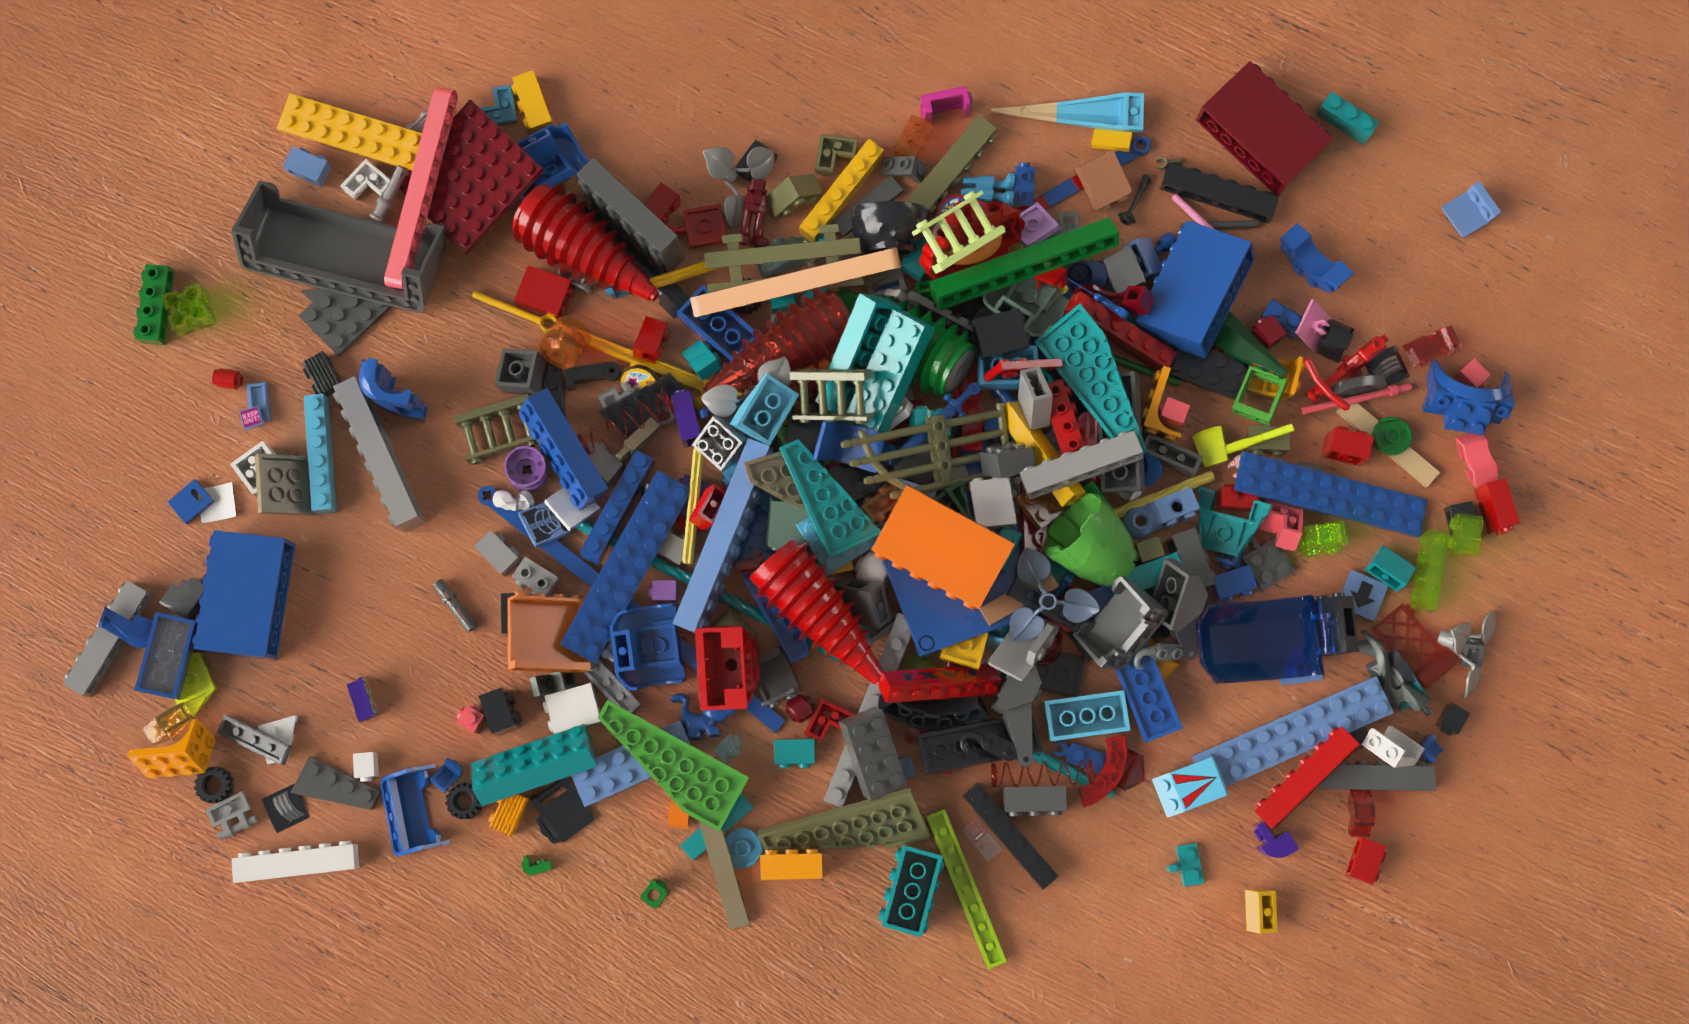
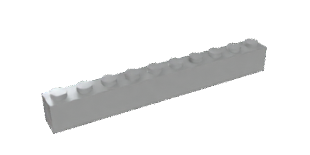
(889, 661)

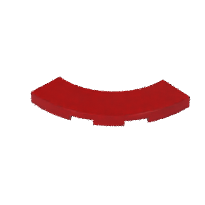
(1109, 775)

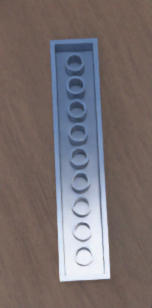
(722, 544)
(1298, 731)

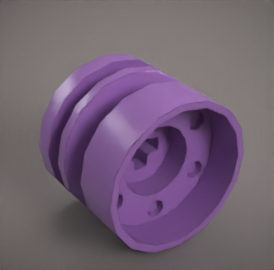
(529, 458)

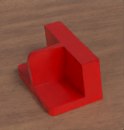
(1054, 277)

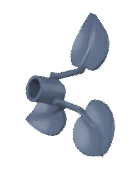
(1077, 604)

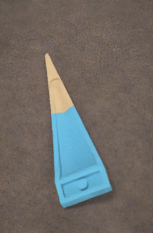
(1107, 112)

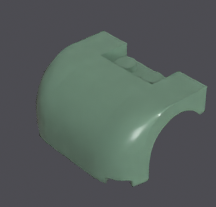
(1040, 307)

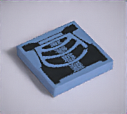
(542, 525)

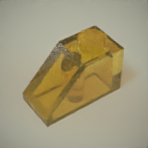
(168, 724)

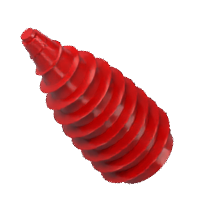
(575, 242)
(815, 607)

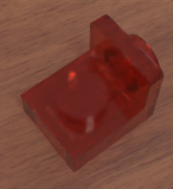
(747, 565)

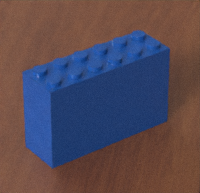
(1197, 288)
(244, 595)

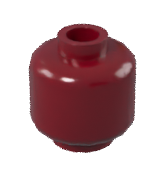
(800, 708)

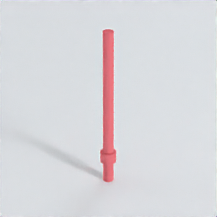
(1390, 391)

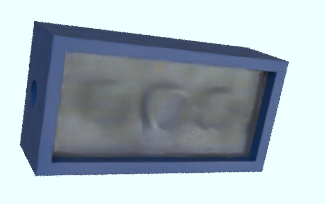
(166, 656)

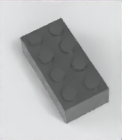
(872, 753)

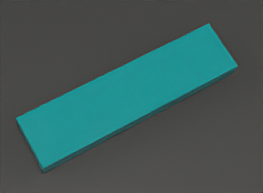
(695, 843)

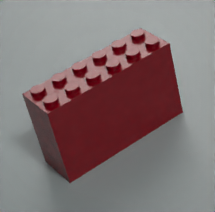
(1264, 128)

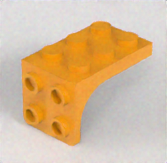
(1263, 388)
(1149, 415)
(183, 758)

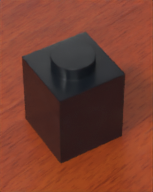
(1452, 719)

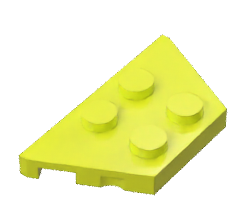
(197, 685)

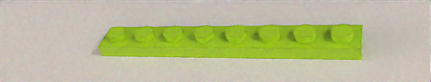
(966, 889)

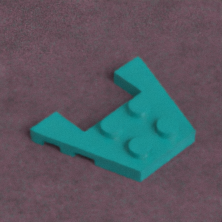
(1226, 532)

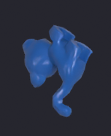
(697, 724)

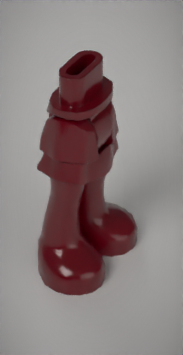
(755, 203)

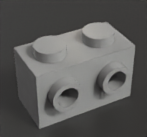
(535, 577)

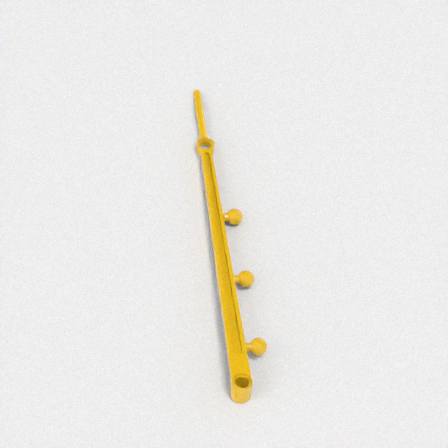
(660, 368)

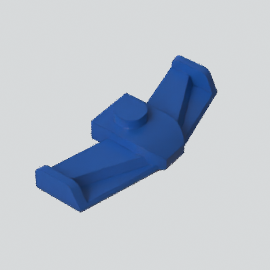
(134, 632)

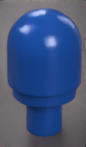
(1165, 243)

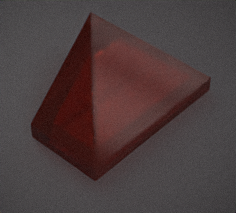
(1133, 771)

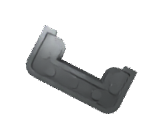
(1121, 625)

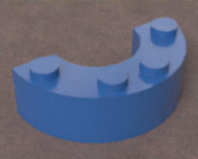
(1311, 263)

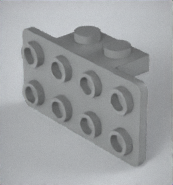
(1020, 657)

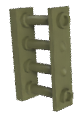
(840, 377)
(484, 415)

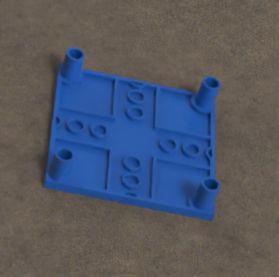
(936, 618)

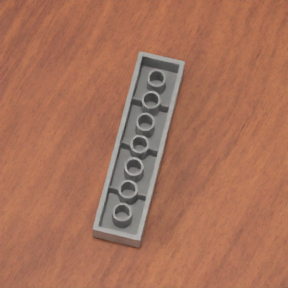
(379, 455)

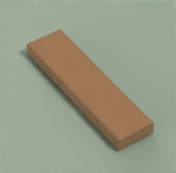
(1005, 605)

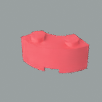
(1480, 464)

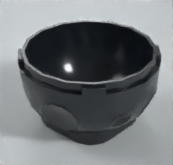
(888, 226)

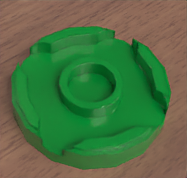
(1391, 436)

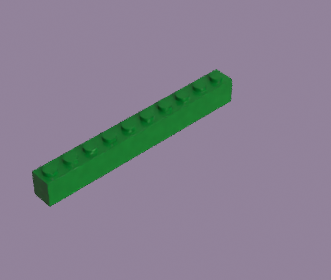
(1024, 263)

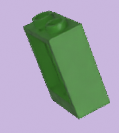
(1252, 413)

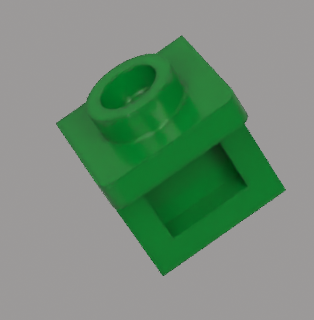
(923, 289)

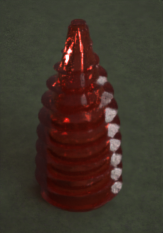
(802, 337)

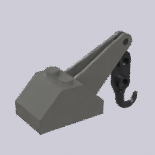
(1015, 705)

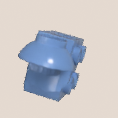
(1160, 513)

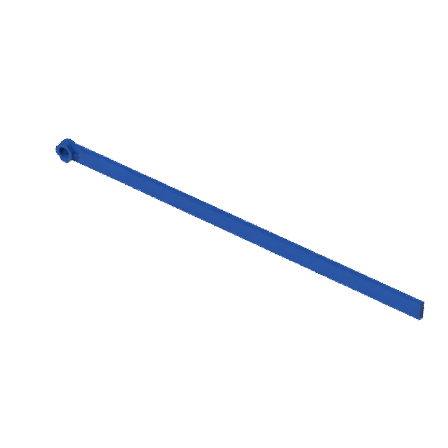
(589, 575)

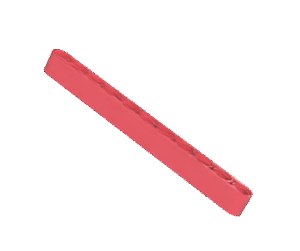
(421, 185)

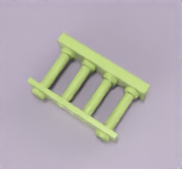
(975, 241)

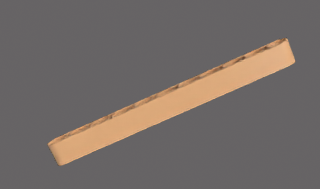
(795, 282)

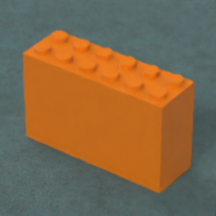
(942, 547)

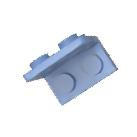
(1471, 210)

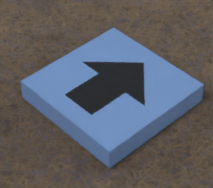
(1366, 594)

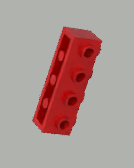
(1063, 419)

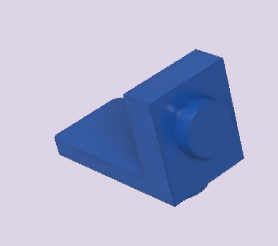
(1024, 184)

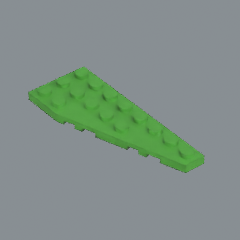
(689, 776)

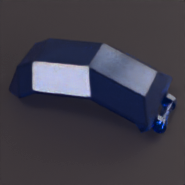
(1262, 640)

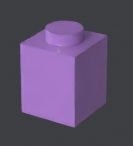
(664, 591)

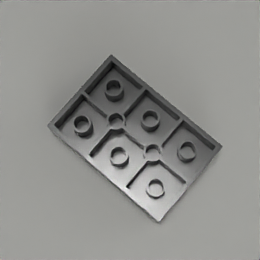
(630, 217)

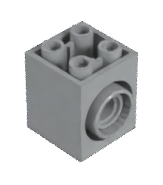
(721, 442)

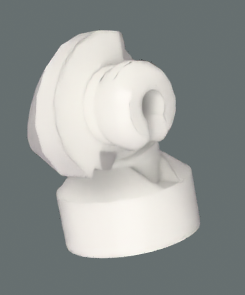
(522, 500)

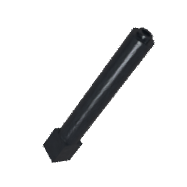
(670, 296)

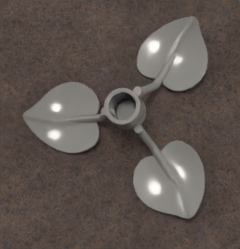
(719, 166)
(722, 398)
(1457, 640)

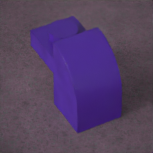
(1277, 846)

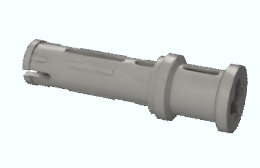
(385, 202)

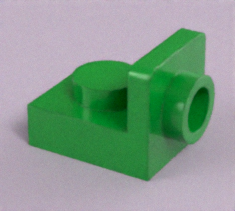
(540, 866)

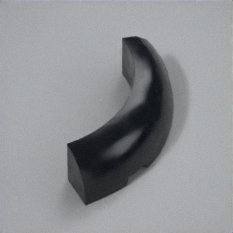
(936, 714)

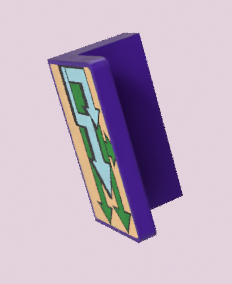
(362, 699)

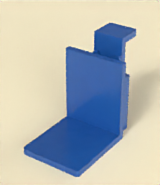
(835, 432)

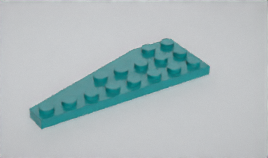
(1091, 371)

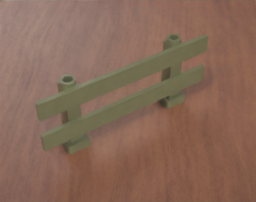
(736, 257)

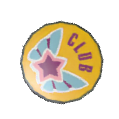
(638, 376)

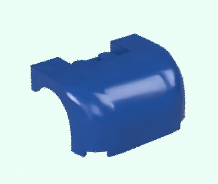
(556, 153)
(379, 386)
(647, 647)

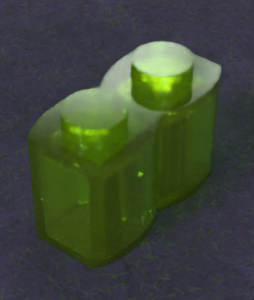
(1466, 535)

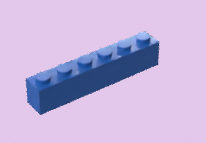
(617, 507)

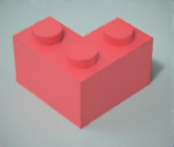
(1285, 523)

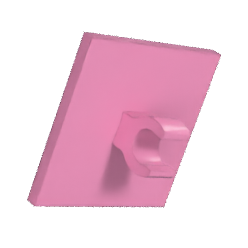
(1313, 325)

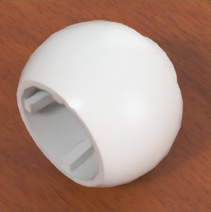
(871, 569)

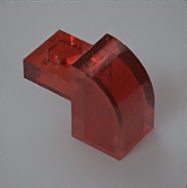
(1361, 812)

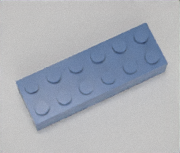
(617, 771)

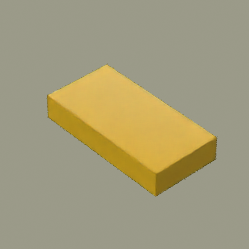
(1111, 140)

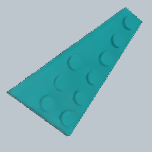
(832, 511)

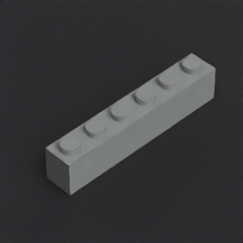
(1081, 464)
(102, 645)

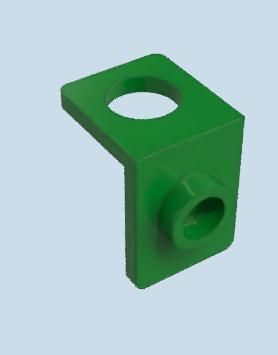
(659, 885)

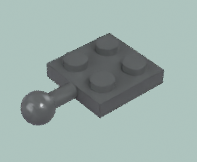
(1267, 563)

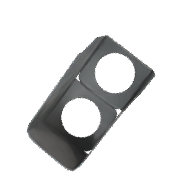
(184, 598)

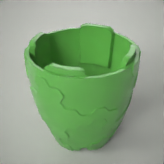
(1091, 541)

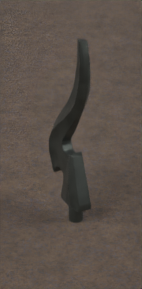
(1406, 692)

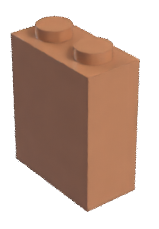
(1104, 180)

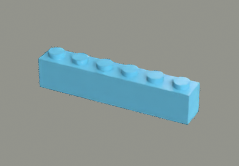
(320, 454)

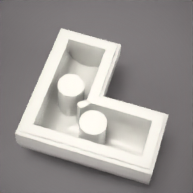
(364, 176)

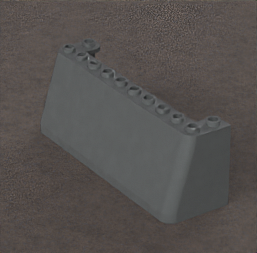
(332, 250)

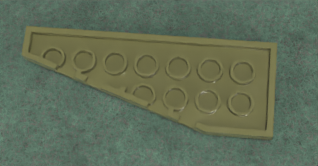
(883, 821)

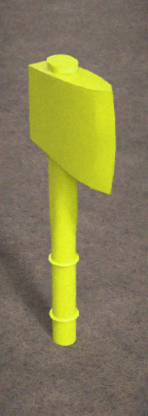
(1213, 448)

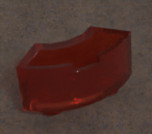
(1430, 347)

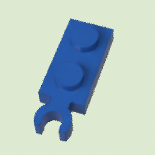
(1076, 753)

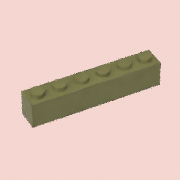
(954, 164)

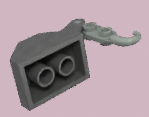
(1184, 599)

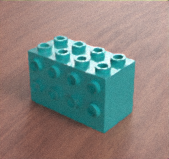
(911, 890)

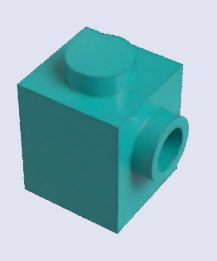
(781, 303)

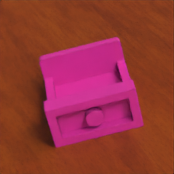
(945, 101)

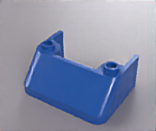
(407, 811)

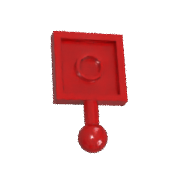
(702, 225)

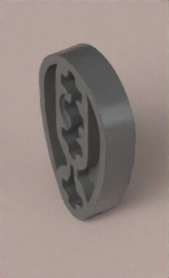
(1359, 385)

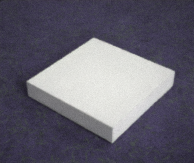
(566, 512)

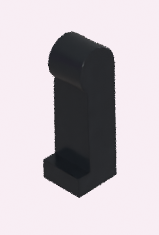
(590, 373)

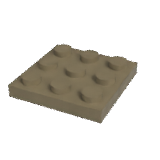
(283, 484)

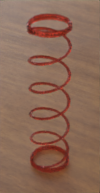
(667, 402)
(1089, 775)

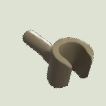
(1163, 159)

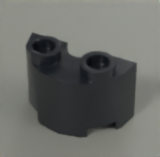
(1335, 341)

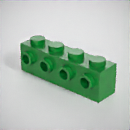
(151, 312)

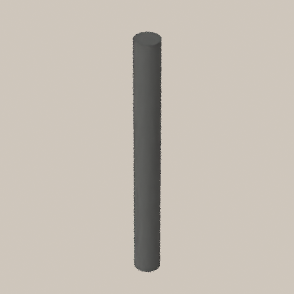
(1232, 224)

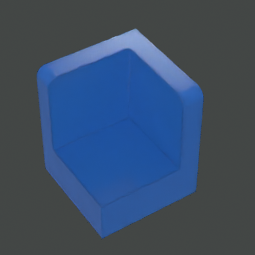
(1431, 749)

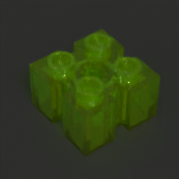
(183, 318)
(1322, 538)

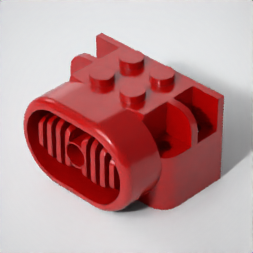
(718, 681)

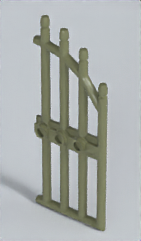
(938, 448)

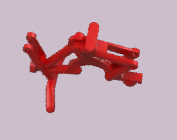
(1347, 369)

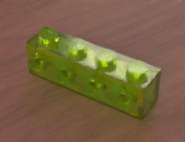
(1429, 571)

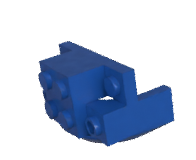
(1465, 406)

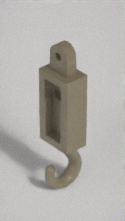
(645, 435)

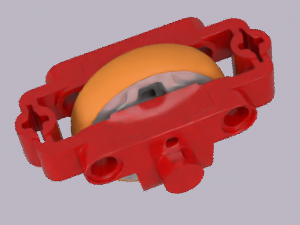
(997, 214)

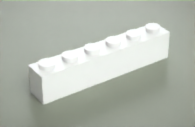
(295, 863)

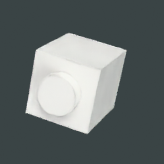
(365, 766)

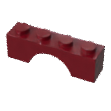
(1135, 300)

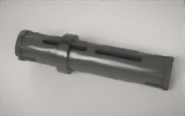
(440, 587)

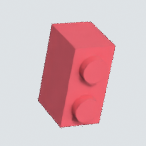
(1172, 413)

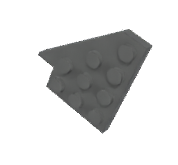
(340, 317)

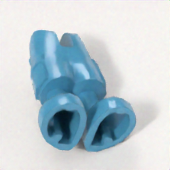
(987, 184)

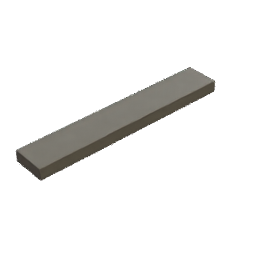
(725, 876)

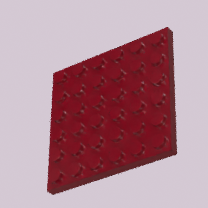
(478, 178)

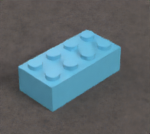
(1086, 716)

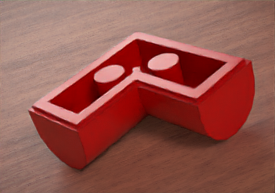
(824, 716)

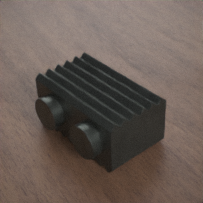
(322, 373)

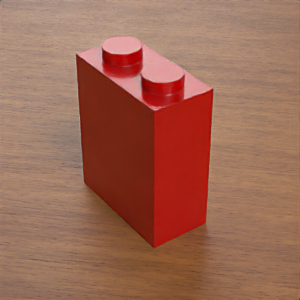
(544, 292)
(1497, 507)

